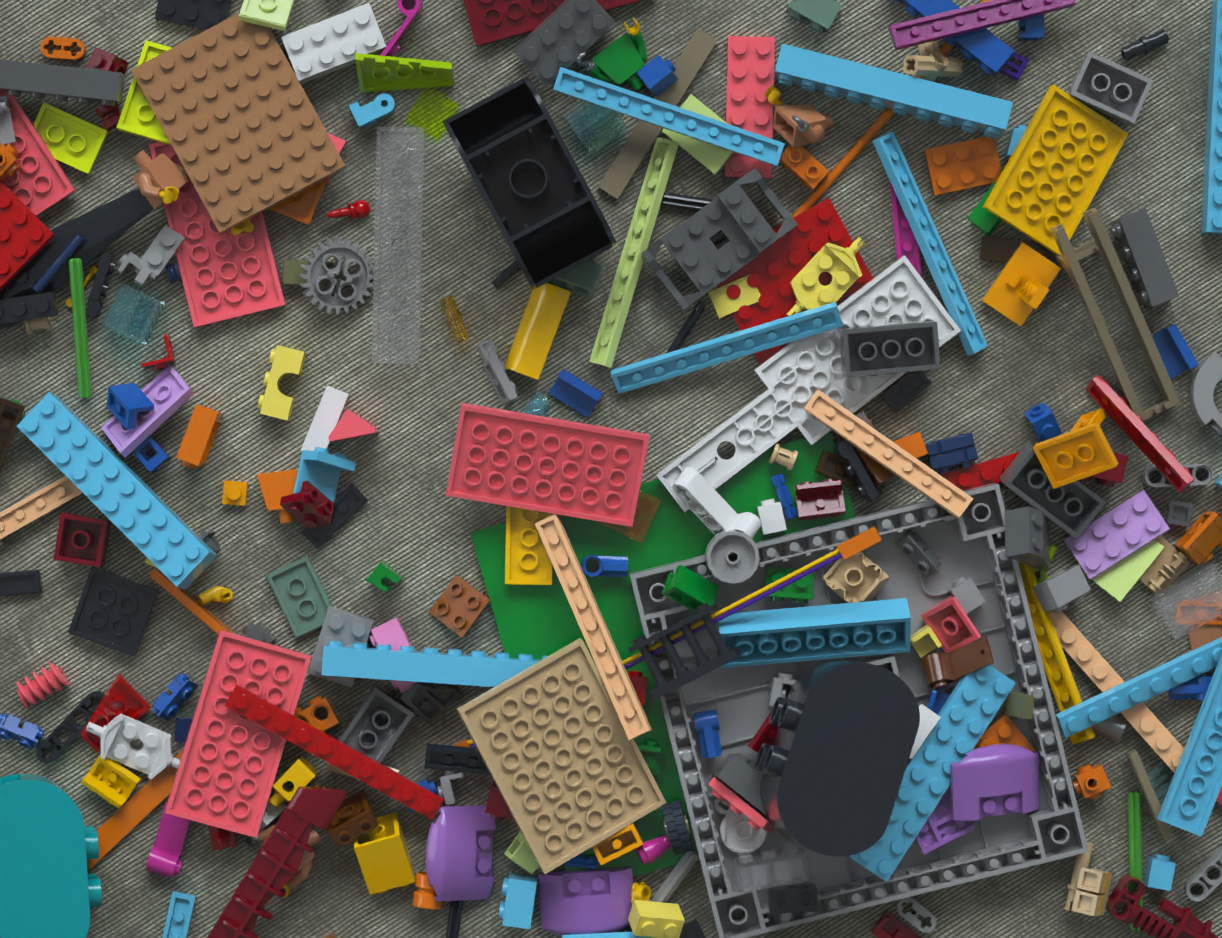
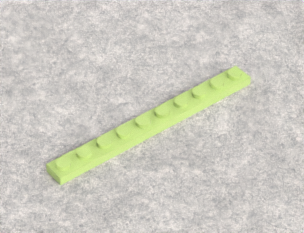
(631, 257)

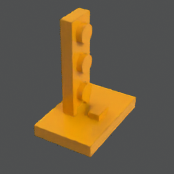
(1021, 284)
(1078, 452)

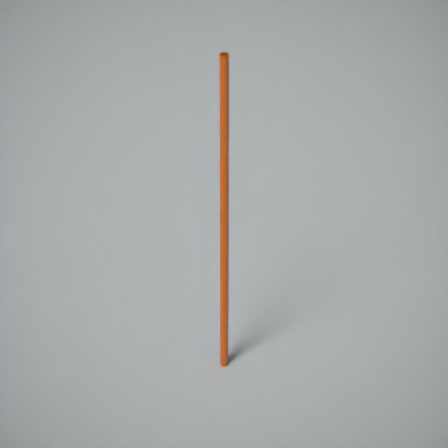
(855, 150)

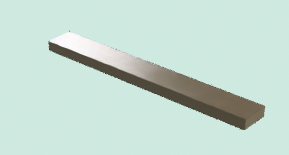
(646, 133)

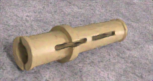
(1082, 860)

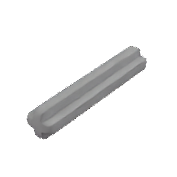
(675, 877)

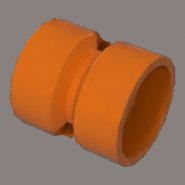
(425, 894)

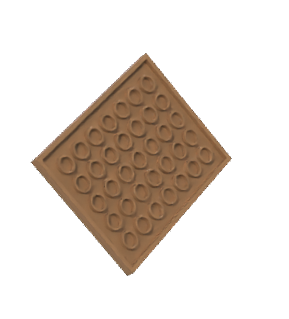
(238, 120)

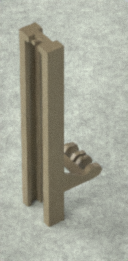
(1101, 244)

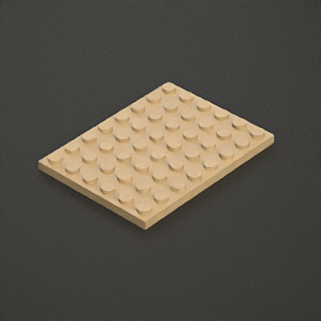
(561, 756)

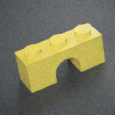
(284, 362)

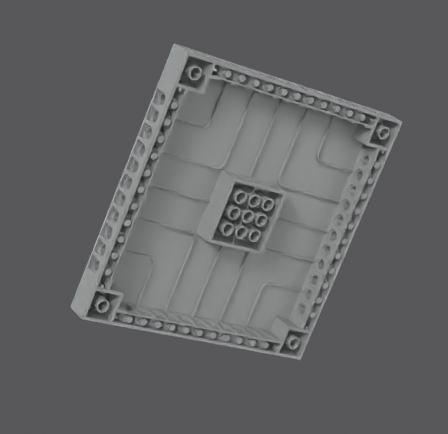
(967, 548)

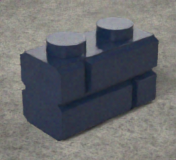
(950, 452)

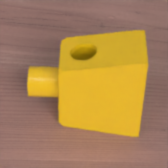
(299, 774)

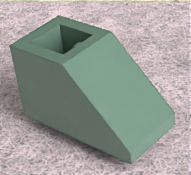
(816, 12)

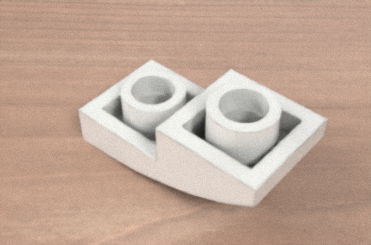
(927, 723)

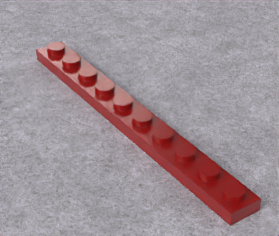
(334, 751)

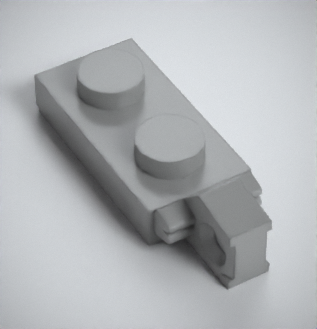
(158, 255)
(496, 372)

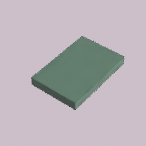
(300, 595)

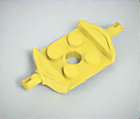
(841, 266)

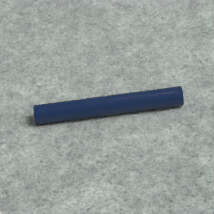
(58, 263)

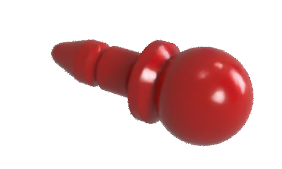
(359, 209)

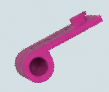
(411, 9)
(168, 846)

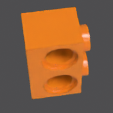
(803, 166)
(309, 713)

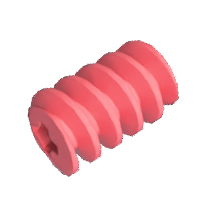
(42, 685)

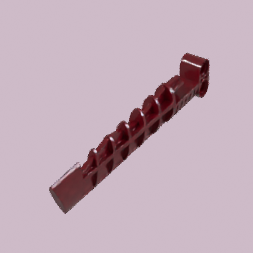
(277, 860)
(1184, 924)

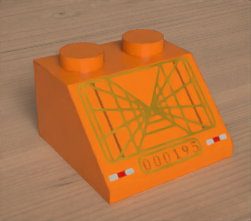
(1201, 538)

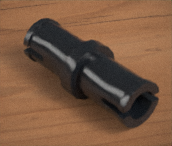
(1144, 45)

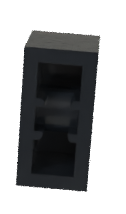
(792, 898)

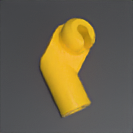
(216, 594)

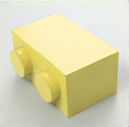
(724, 305)
(656, 919)

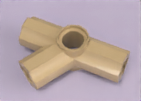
(932, 63)

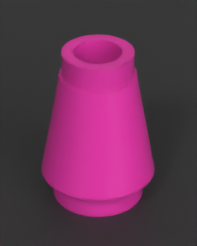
(653, 849)

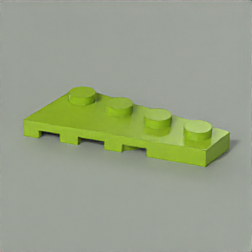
(398, 73)

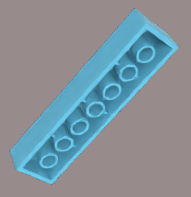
(818, 632)

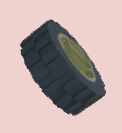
(677, 827)

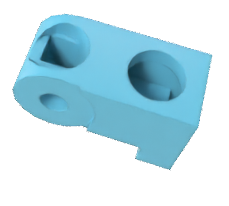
(373, 111)

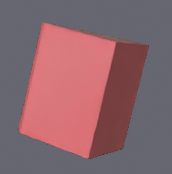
(351, 426)
(950, 624)

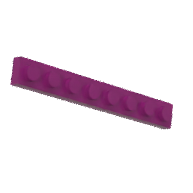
(969, 20)

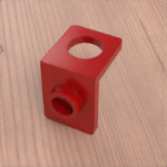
(161, 363)

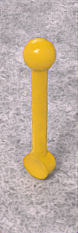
(92, 271)

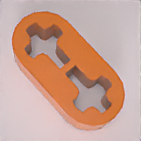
(63, 43)

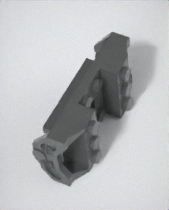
(740, 223)

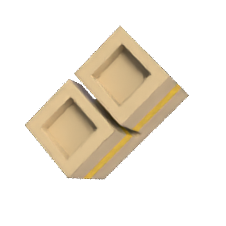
(1097, 886)

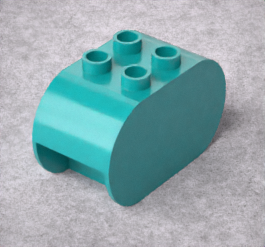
(44, 861)

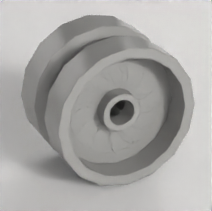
(726, 543)

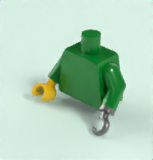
(619, 60)

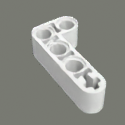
(711, 507)

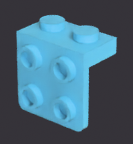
(322, 470)

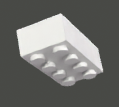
(333, 43)

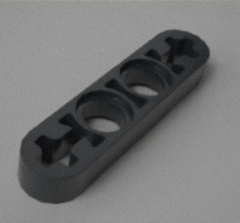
(69, 724)

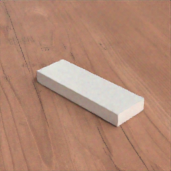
(325, 419)

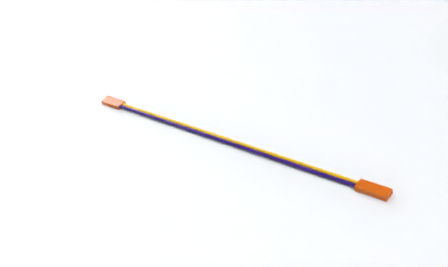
(846, 549)

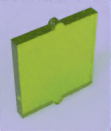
(430, 111)

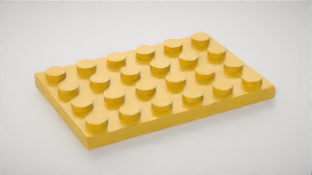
(1055, 168)

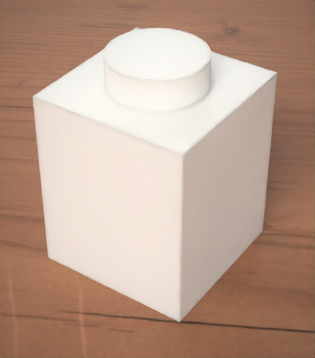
(771, 516)

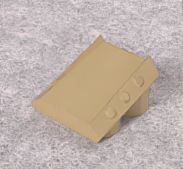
(855, 578)

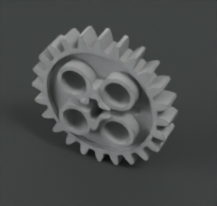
(317, 270)

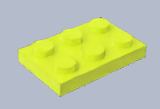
(70, 137)

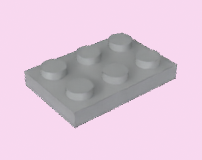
(339, 626)

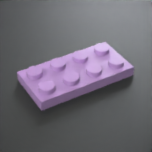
(167, 393)
(1117, 535)

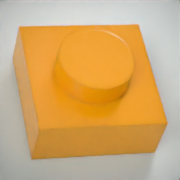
(234, 493)

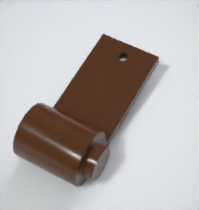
(946, 668)

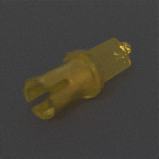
(454, 318)

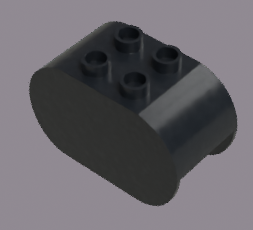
(530, 182)
(838, 756)

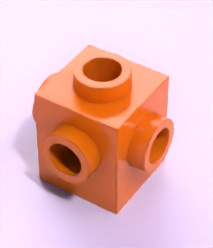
(10, 161)
(1099, 781)

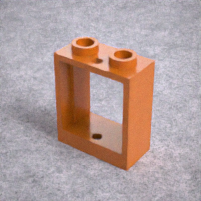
(199, 436)

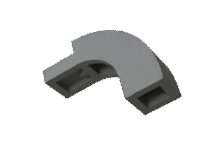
(1202, 391)

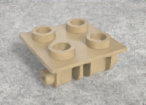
(1165, 567)

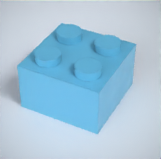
(519, 901)

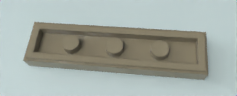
(1148, 793)

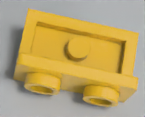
(110, 781)

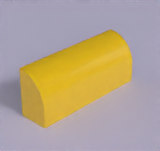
(537, 330)

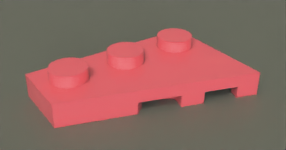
(739, 806)

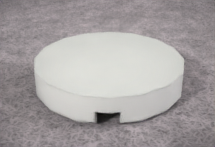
(739, 834)

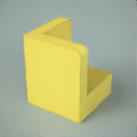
(924, 641)

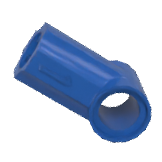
(607, 566)
(1191, 689)
(707, 729)

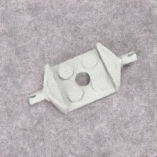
(116, 745)

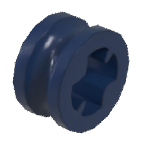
(173, 272)

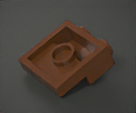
(352, 819)

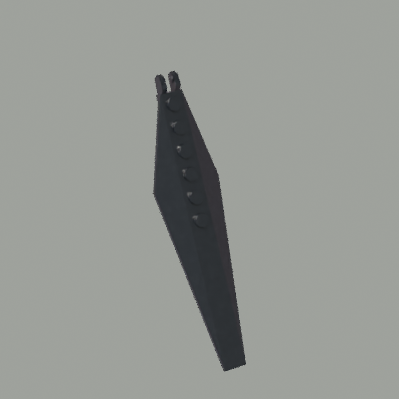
(97, 227)

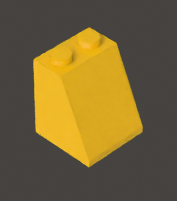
(384, 856)

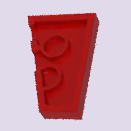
(119, 699)

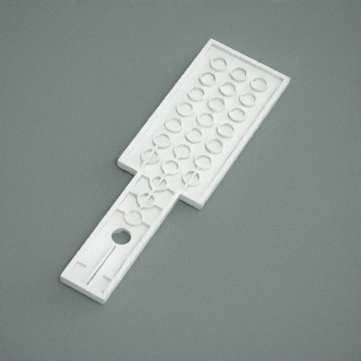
(809, 366)

